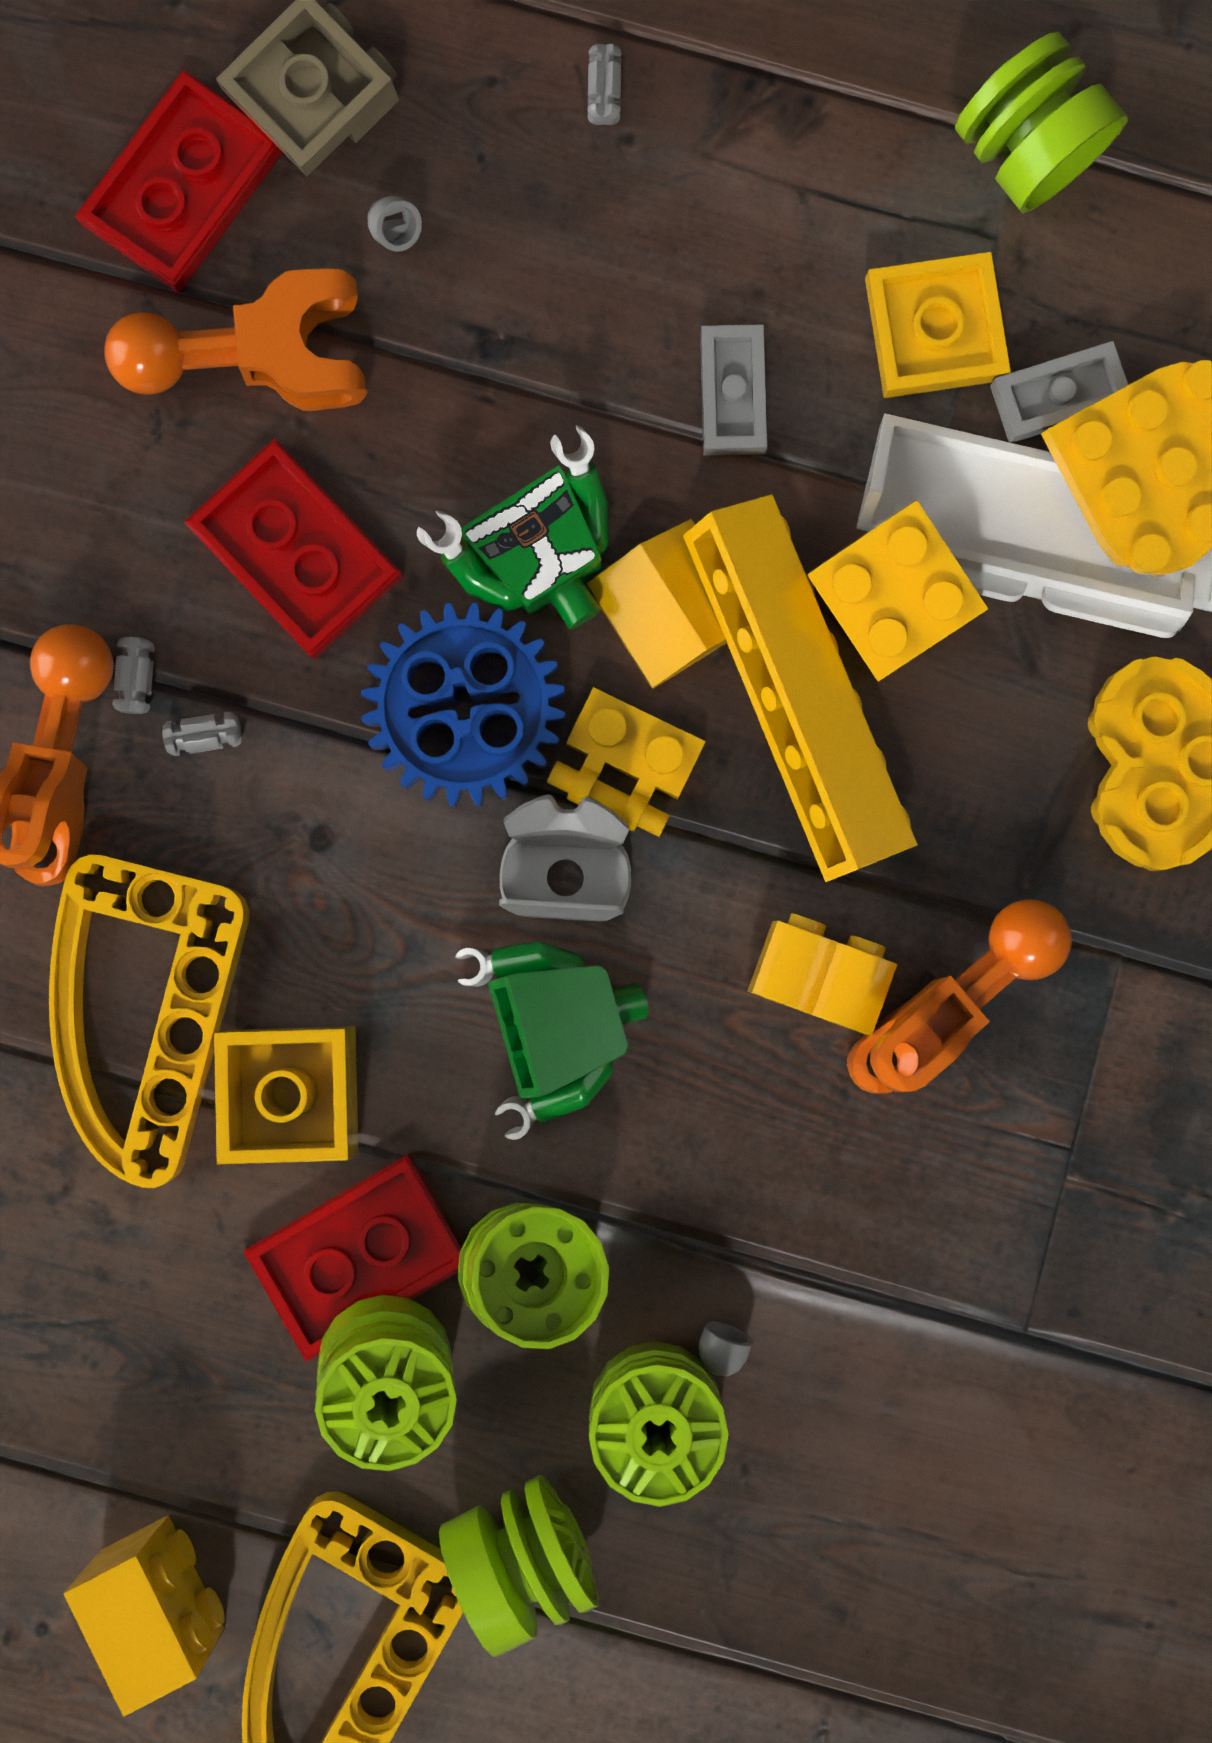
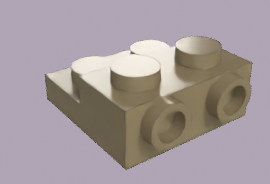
(310, 83)

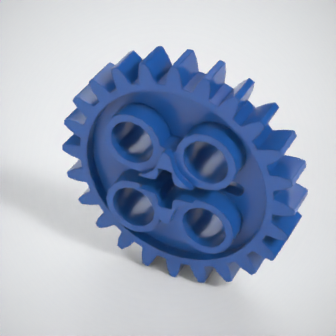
(457, 648)

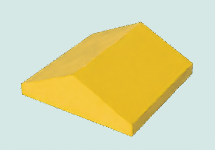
(659, 606)

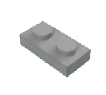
(1056, 389)
(733, 390)

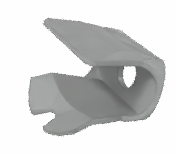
(549, 834)

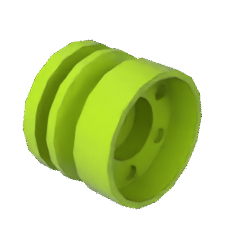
(1034, 117)
(569, 1281)
(392, 1349)
(657, 1385)
(510, 1568)

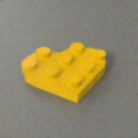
(1144, 468)
(1158, 738)

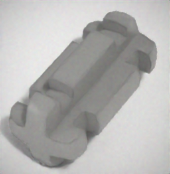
(604, 84)
(133, 675)
(202, 733)

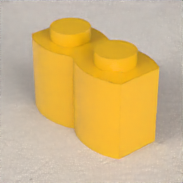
(823, 976)

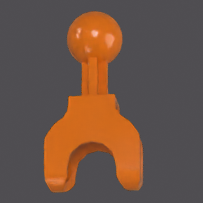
(266, 344)
(46, 780)
(938, 1023)

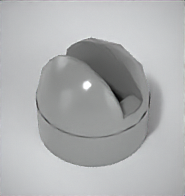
(395, 233)
(723, 1348)

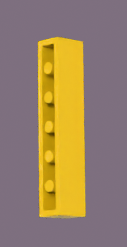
(799, 687)

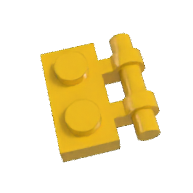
(634, 745)

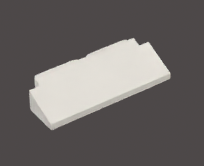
(1020, 528)

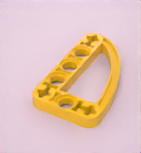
(179, 1001)
(383, 1667)

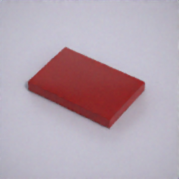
(179, 182)
(294, 549)
(358, 1245)

